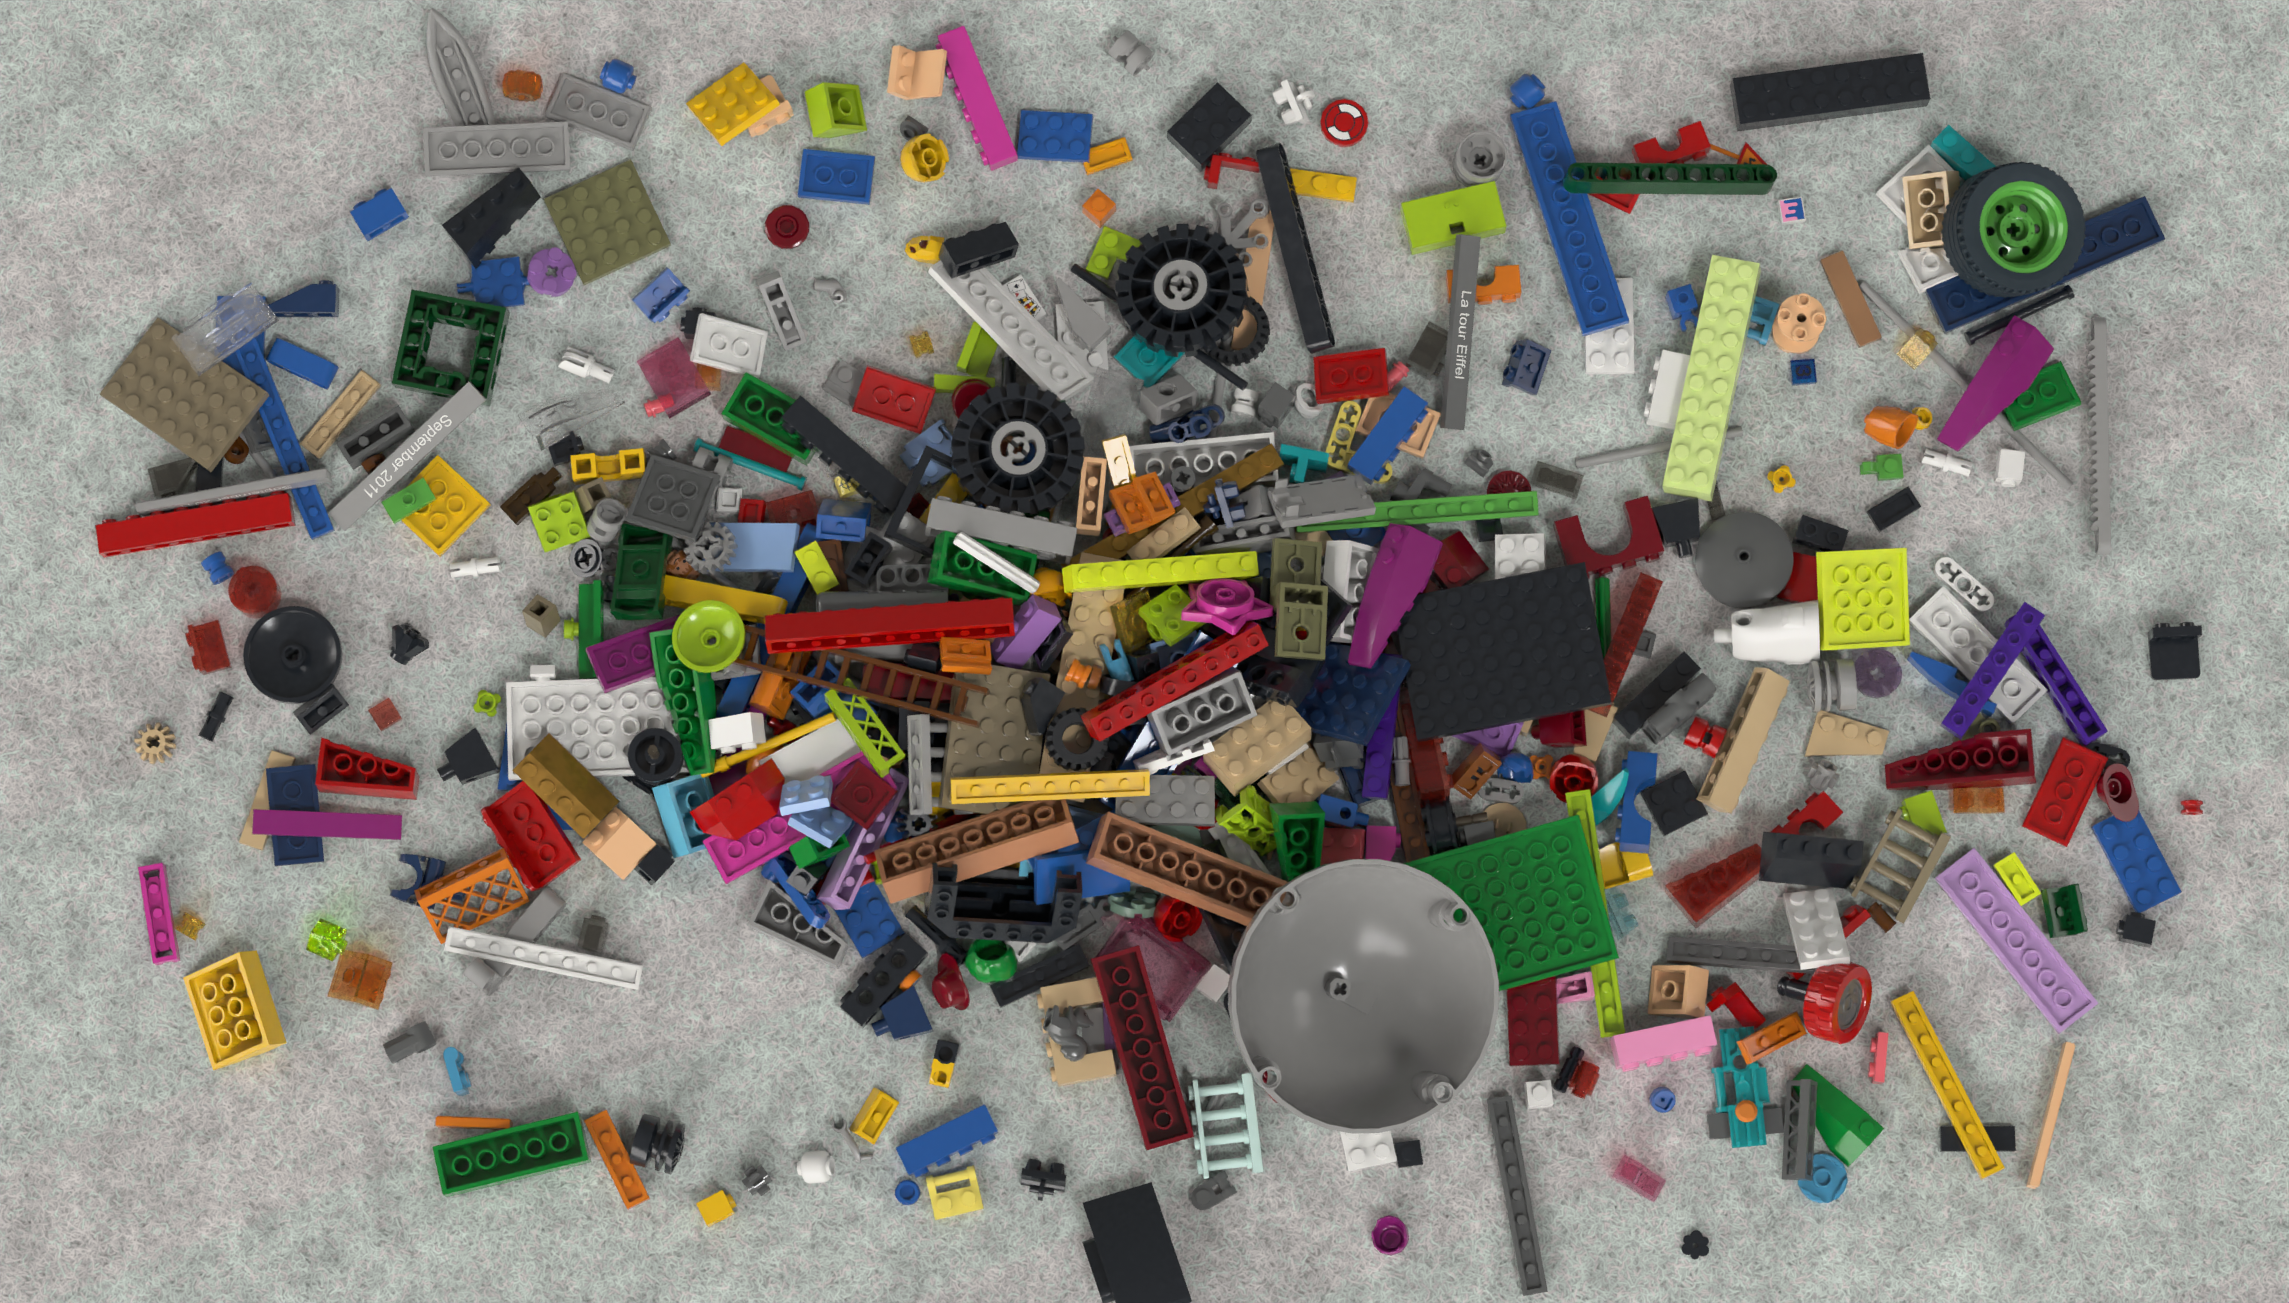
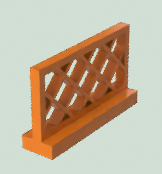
(467, 877)

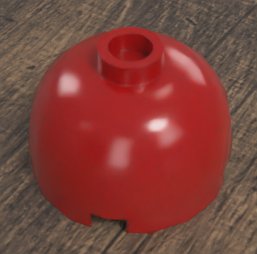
(1573, 774)
(1176, 918)

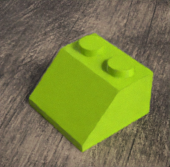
(835, 110)

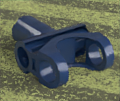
(1186, 426)
(433, 871)

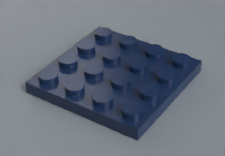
(1350, 698)

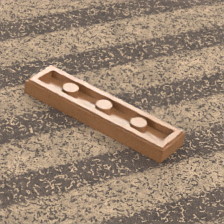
(1850, 299)

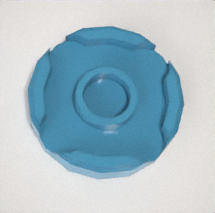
(1828, 1179)

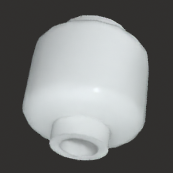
(816, 1166)

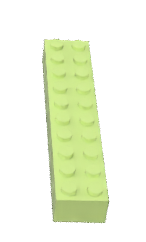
(1711, 378)

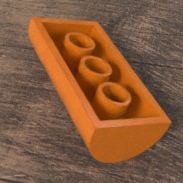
(773, 691)

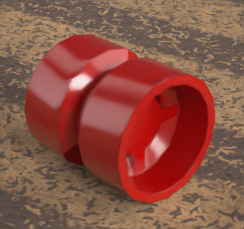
(1697, 732)

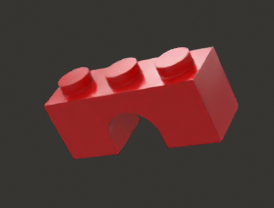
(1692, 143)
(1819, 810)

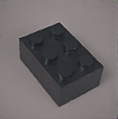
(1209, 126)

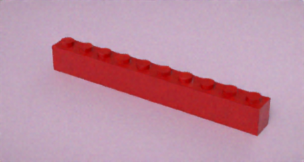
(889, 625)

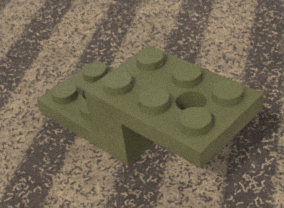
(1298, 599)

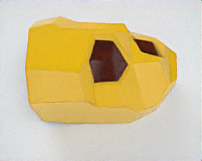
(925, 248)

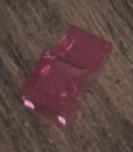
(1638, 1178)

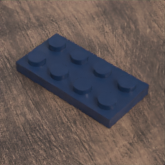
(294, 790)

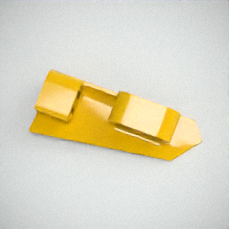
(1623, 867)

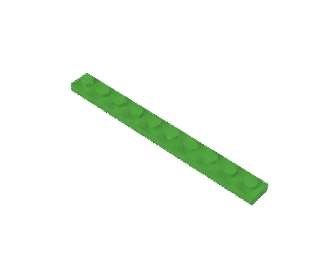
(1438, 511)

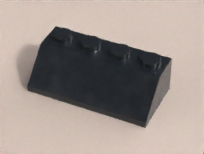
(1809, 860)

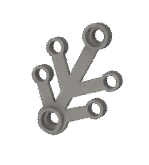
(1234, 236)

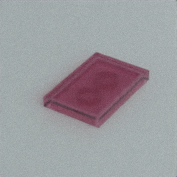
(674, 377)

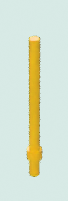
(724, 763)

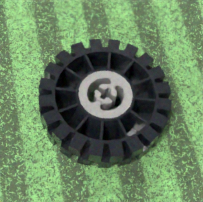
(1186, 320)
(1041, 421)

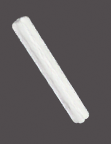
(996, 562)

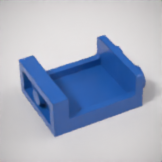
(843, 520)

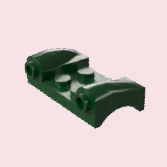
(640, 574)

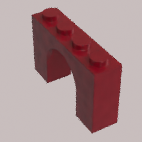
(1643, 545)

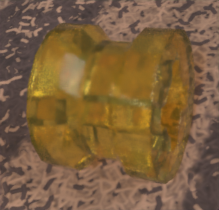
(921, 344)
(190, 926)

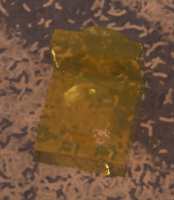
(1917, 348)

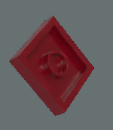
(863, 795)

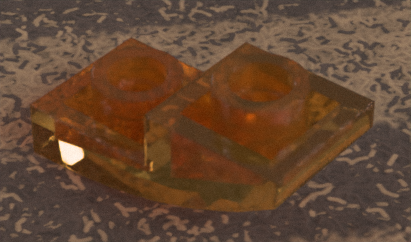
(1978, 801)

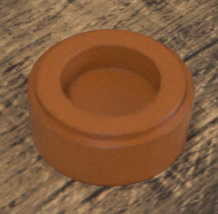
(1094, 677)

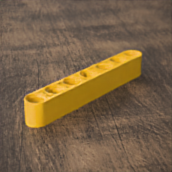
(748, 604)

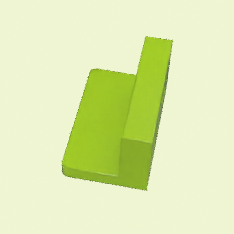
(977, 352)

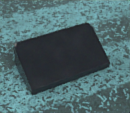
(321, 709)

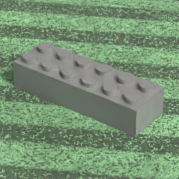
(1036, 535)

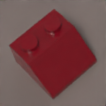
(1457, 562)

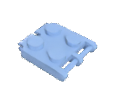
(935, 439)

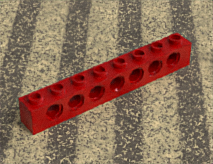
(1173, 681)

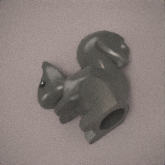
(1063, 1030)

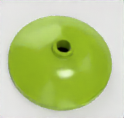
(699, 625)

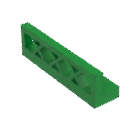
(590, 624)

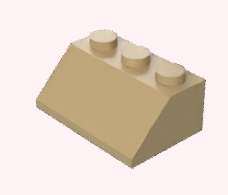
(1926, 192)

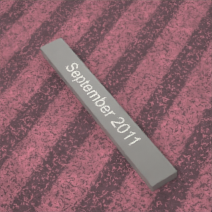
(407, 456)
(235, 491)

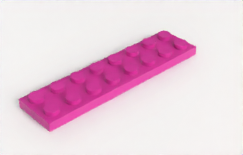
(773, 836)

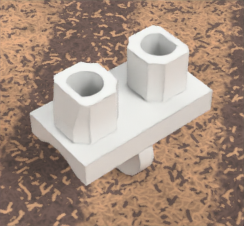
(1289, 94)

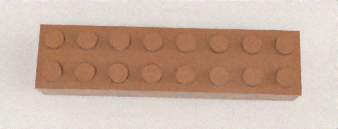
(976, 845)
(1180, 869)

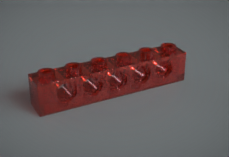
(1628, 634)

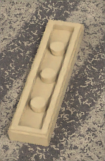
(340, 414)
(261, 801)

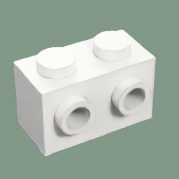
(737, 731)

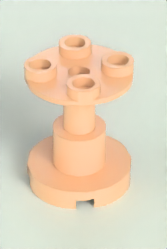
(1798, 324)

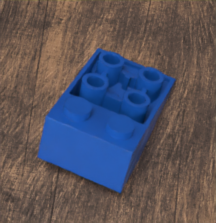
(812, 697)

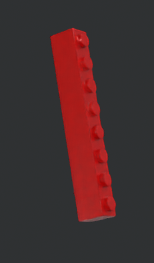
(195, 524)

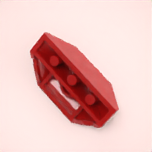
(742, 804)

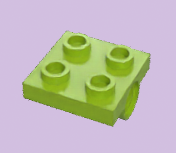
(559, 521)
(1164, 616)

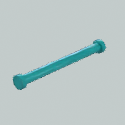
(753, 465)

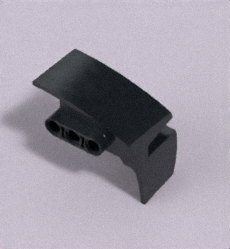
(1133, 1249)

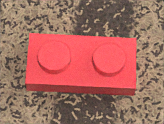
(1877, 1068)

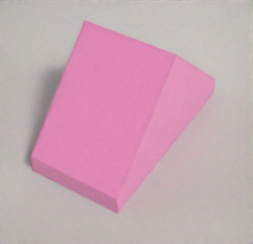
(1575, 988)

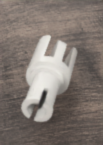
(584, 365)

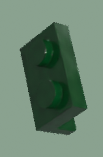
(2064, 911)

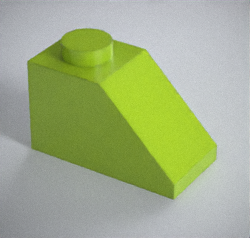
(1923, 812)

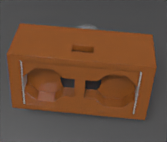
(1475, 770)

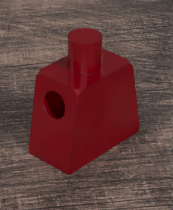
(1561, 730)

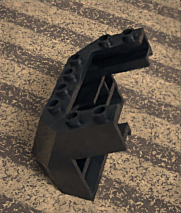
(1001, 905)

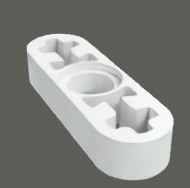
(1963, 575)

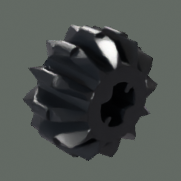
(920, 829)

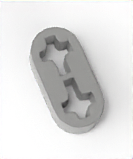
(1500, 797)

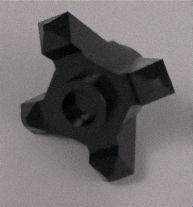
(406, 643)

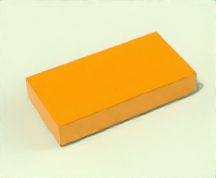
(1108, 156)

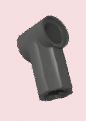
(415, 1040)

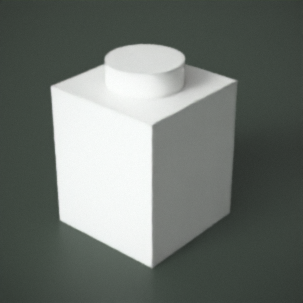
(2009, 467)
(1214, 983)
(1538, 1094)

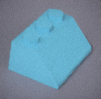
(675, 803)

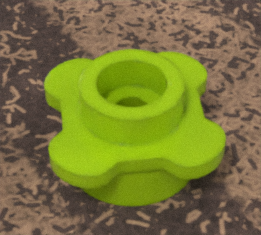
(484, 696)

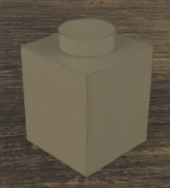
(591, 494)
(541, 615)

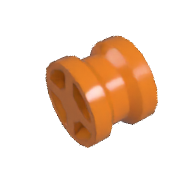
(1078, 673)

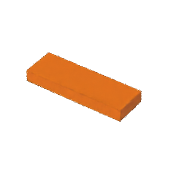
(1771, 1037)
(473, 1123)

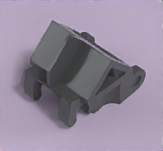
(1338, 752)

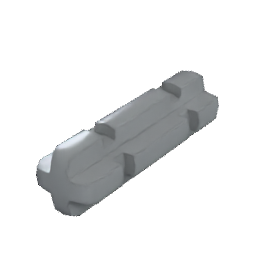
(1215, 1103)

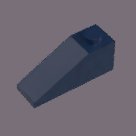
(310, 301)

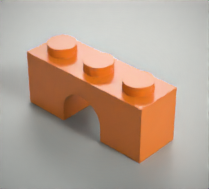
(1504, 287)

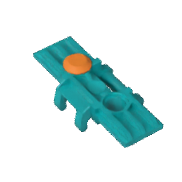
(1751, 1090)

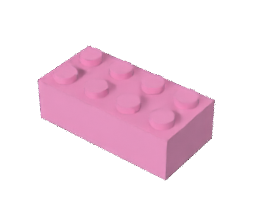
(1663, 1042)

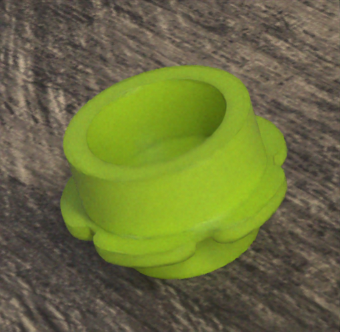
(570, 628)

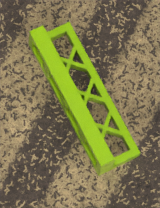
(858, 735)

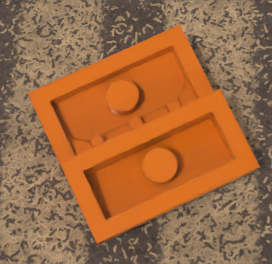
(1141, 503)

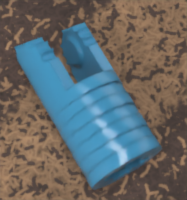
(1120, 667)

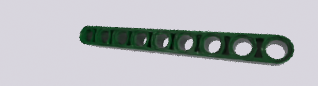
(1660, 184)

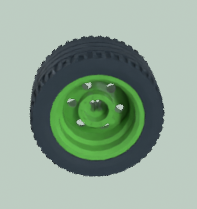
(2048, 204)

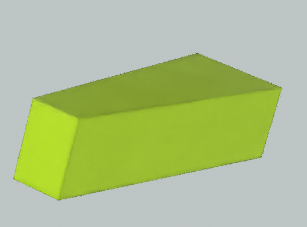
(947, 383)

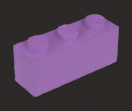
(1032, 626)

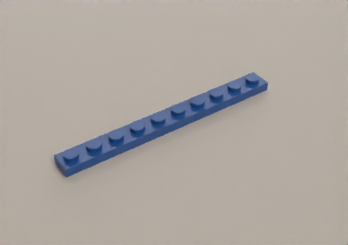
(284, 439)

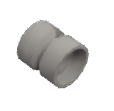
(606, 520)

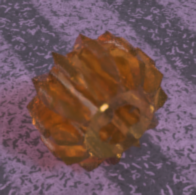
(522, 85)

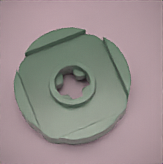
(1132, 903)

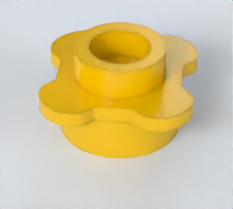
(1783, 472)

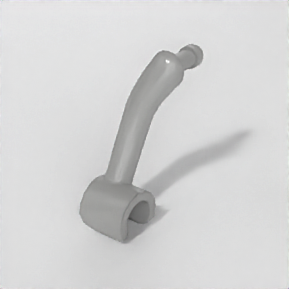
(851, 1143)

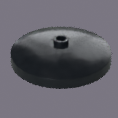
(279, 637)

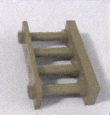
(1923, 863)

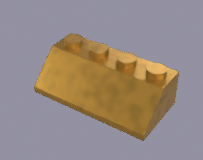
(566, 785)

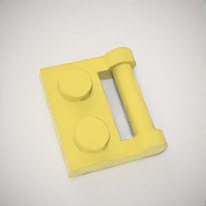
(958, 1200)

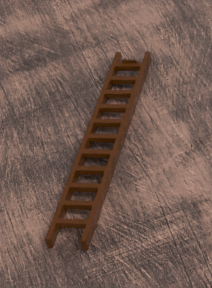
(871, 663)

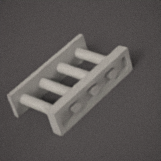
(920, 763)

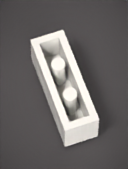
(1666, 389)

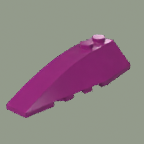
(1999, 381)
(1393, 583)

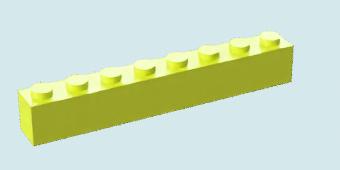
(1159, 571)

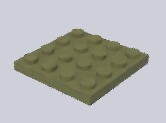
(607, 222)

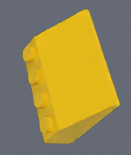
(234, 1009)

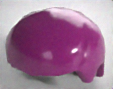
(1390, 1235)

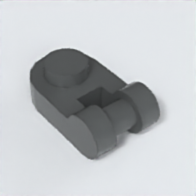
(1204, 1197)

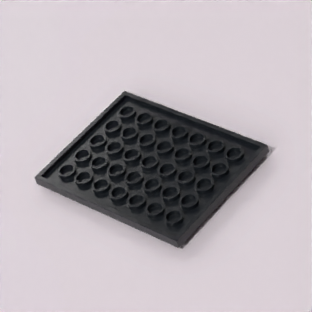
(1503, 652)

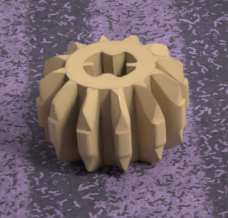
(150, 751)

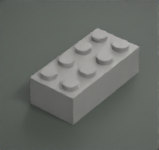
(1202, 712)

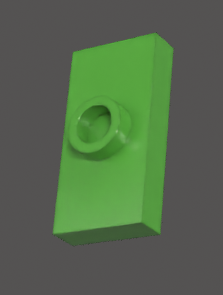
(408, 500)

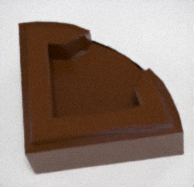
(373, 462)

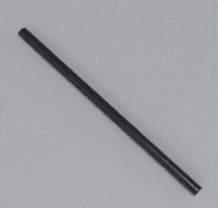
(1202, 356)

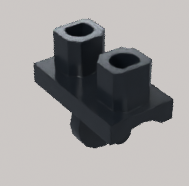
(1041, 1181)

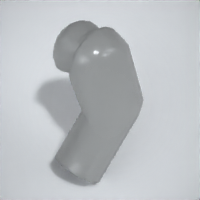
(834, 289)

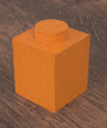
(1099, 208)

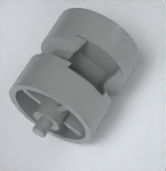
(1131, 53)
(709, 462)

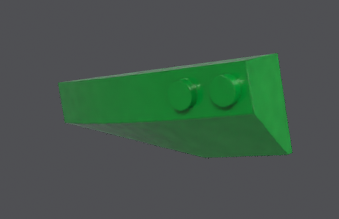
(690, 701)

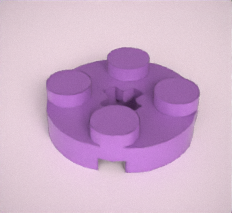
(553, 259)

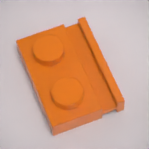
(965, 655)

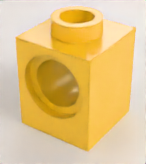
(716, 1207)

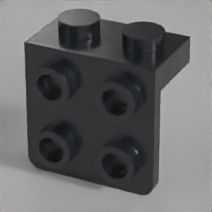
(2174, 651)

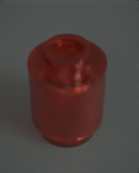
(1584, 1079)

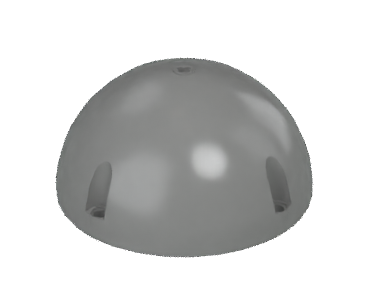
(1363, 926)

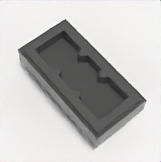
(257, 435)

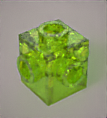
(327, 940)

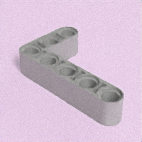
(529, 928)

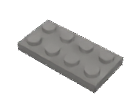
(1172, 802)

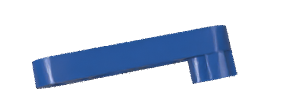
(812, 909)

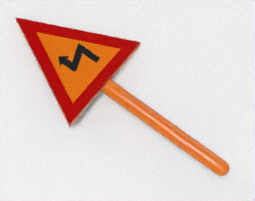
(1747, 156)

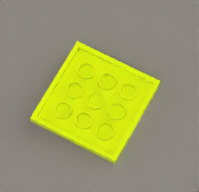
(1863, 598)

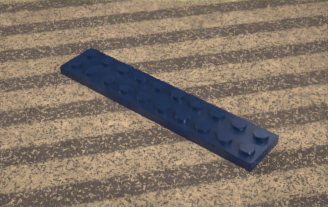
(2106, 240)

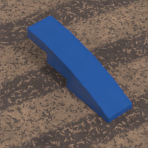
(1943, 677)

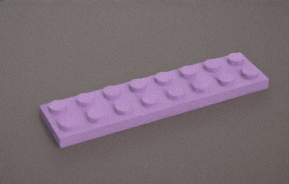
(2016, 941)

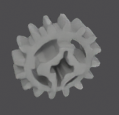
(712, 549)

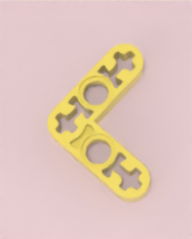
(1346, 455)

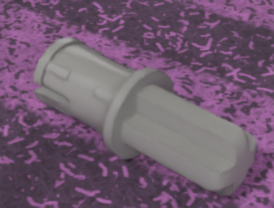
(1401, 761)

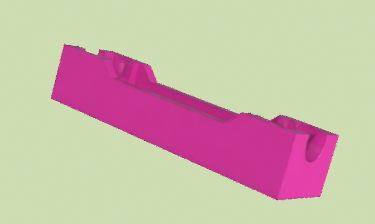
(159, 913)

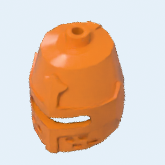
(1886, 426)

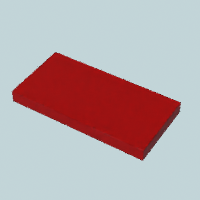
(2064, 792)

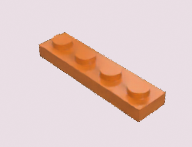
(617, 1159)

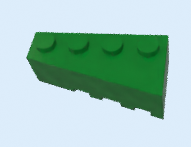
(1298, 836)

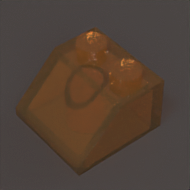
(360, 979)

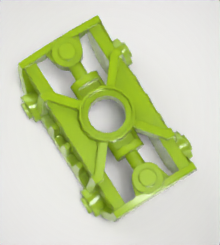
(1243, 826)

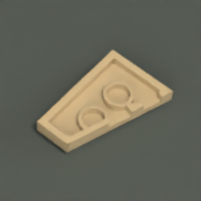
(1843, 736)

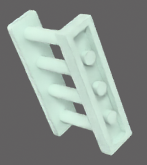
(1245, 1111)

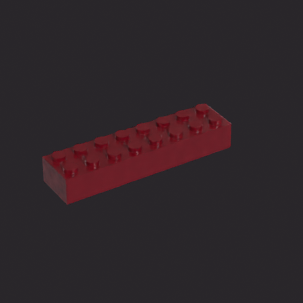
(1142, 1047)

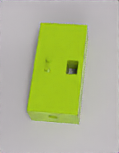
(1437, 219)

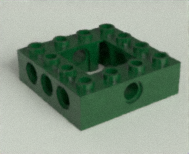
(421, 314)

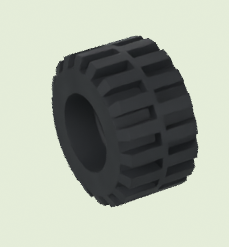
(1059, 752)

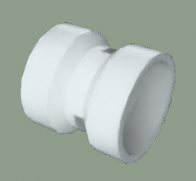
(1244, 403)

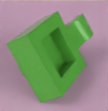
(1886, 467)

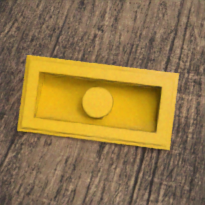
(874, 1115)

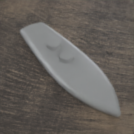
(457, 73)

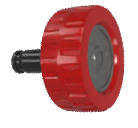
(1833, 1000)

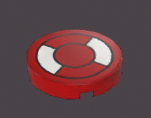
(1344, 123)

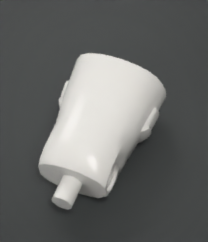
(1775, 634)

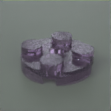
(1888, 666)

